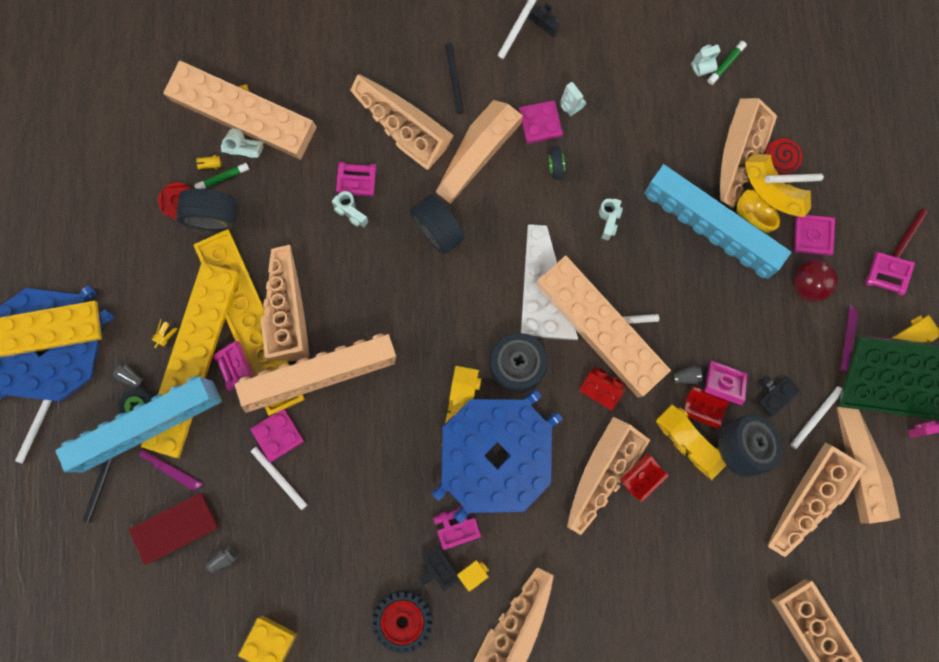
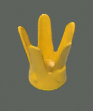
(159, 336)

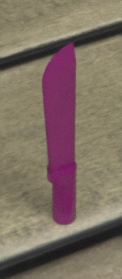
(852, 321)
(173, 472)

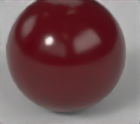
(815, 281)

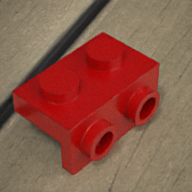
(602, 388)
(705, 407)
(644, 478)

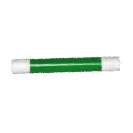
(732, 56)
(222, 176)

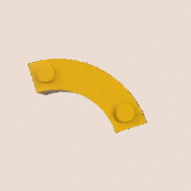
(778, 195)
(920, 330)
(463, 388)
(690, 441)

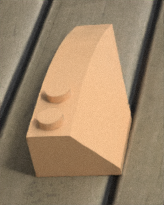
(410, 127)
(747, 136)
(478, 146)
(284, 317)
(610, 461)
(875, 487)
(818, 493)
(519, 627)

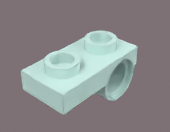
(705, 60)
(572, 99)
(236, 144)
(349, 210)
(610, 226)

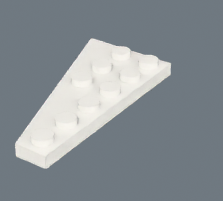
(538, 313)

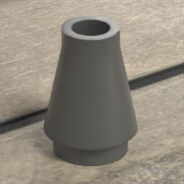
(127, 375)
(688, 376)
(225, 557)

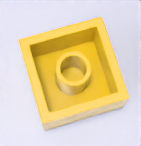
(267, 642)

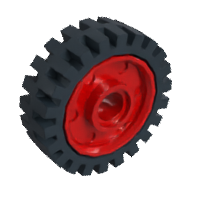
(400, 638)

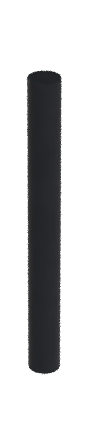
(454, 78)
(97, 491)

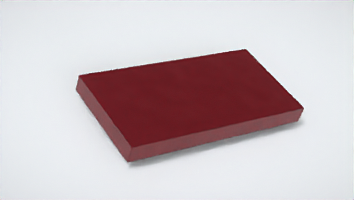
(173, 528)

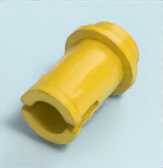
(210, 162)

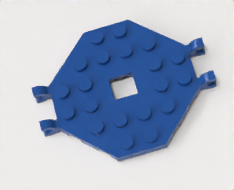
(58, 370)
(473, 433)

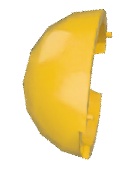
(757, 212)

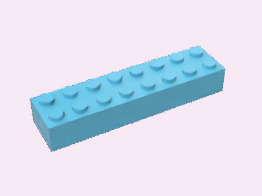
(716, 222)
(138, 425)

